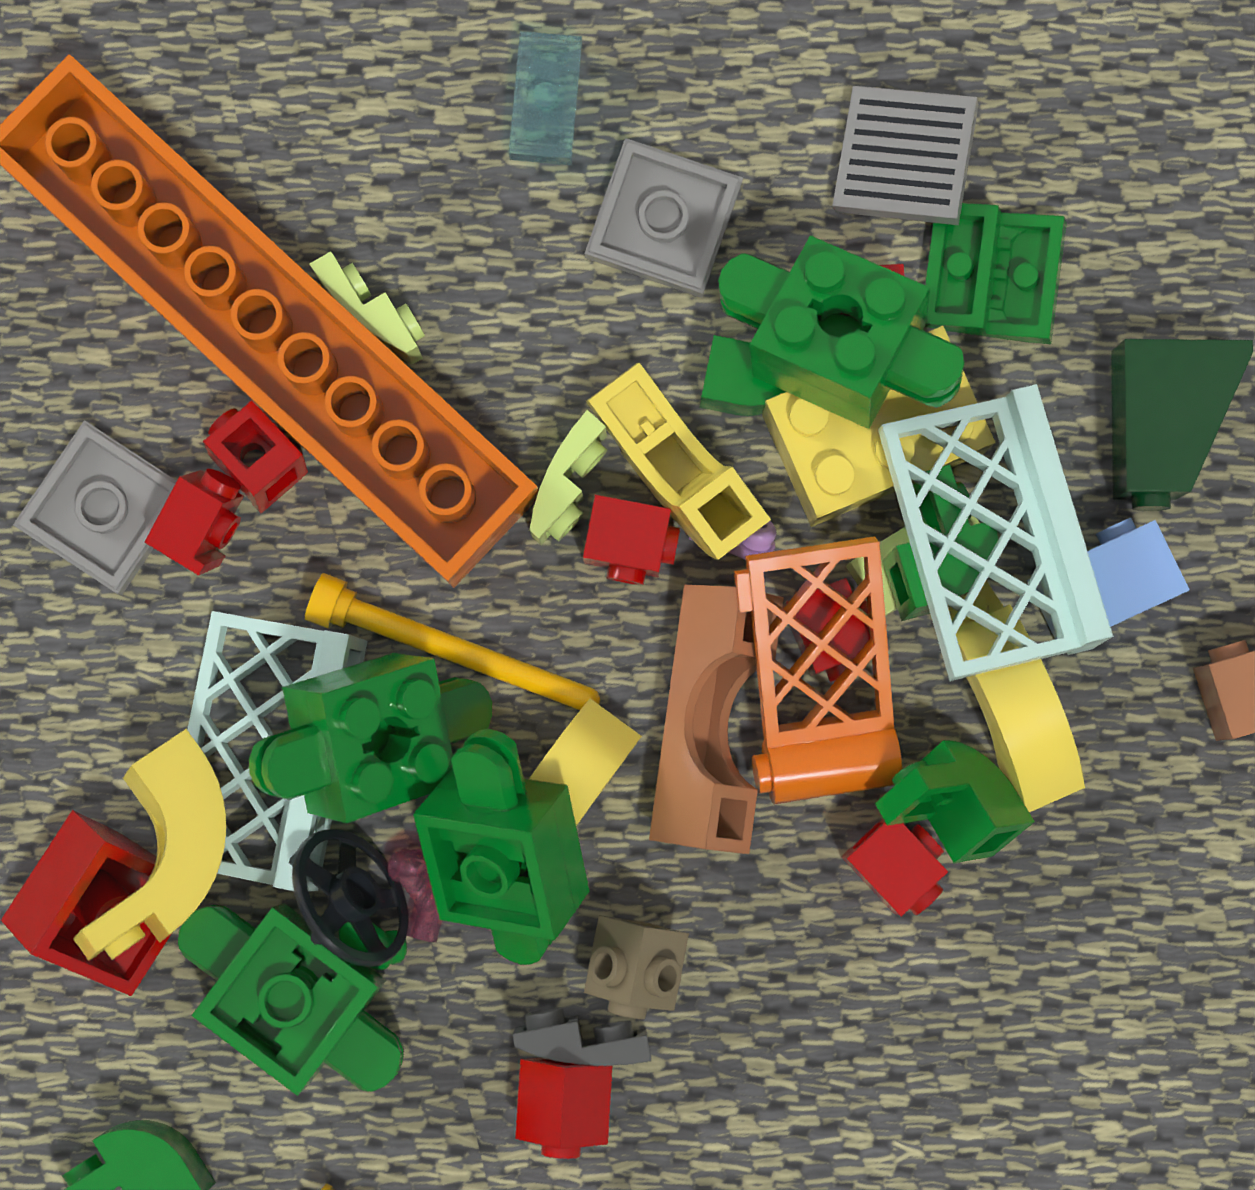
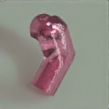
(410, 869)

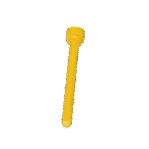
(337, 605)

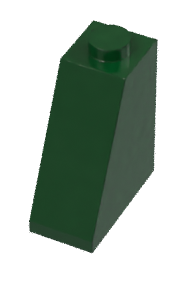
(1168, 412)

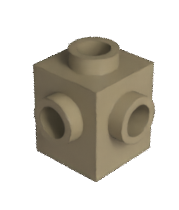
(635, 966)

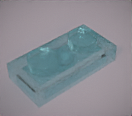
(545, 98)

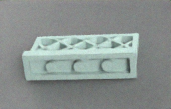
(1049, 524)
(331, 653)

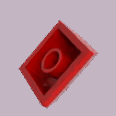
(73, 885)

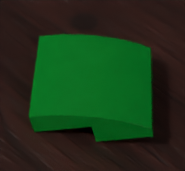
(996, 274)

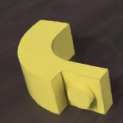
(682, 475)
(1022, 714)
(190, 829)

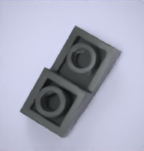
(561, 1040)

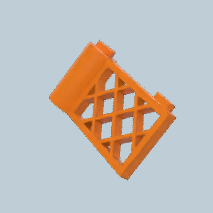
(831, 752)

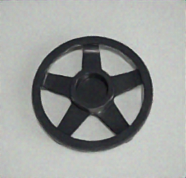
(351, 898)

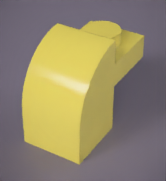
(587, 755)

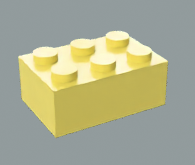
(843, 463)

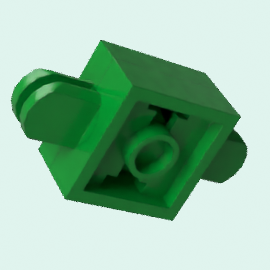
(830, 356)
(368, 736)
(502, 849)
(289, 999)

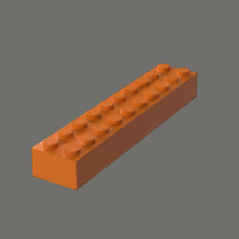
(263, 321)

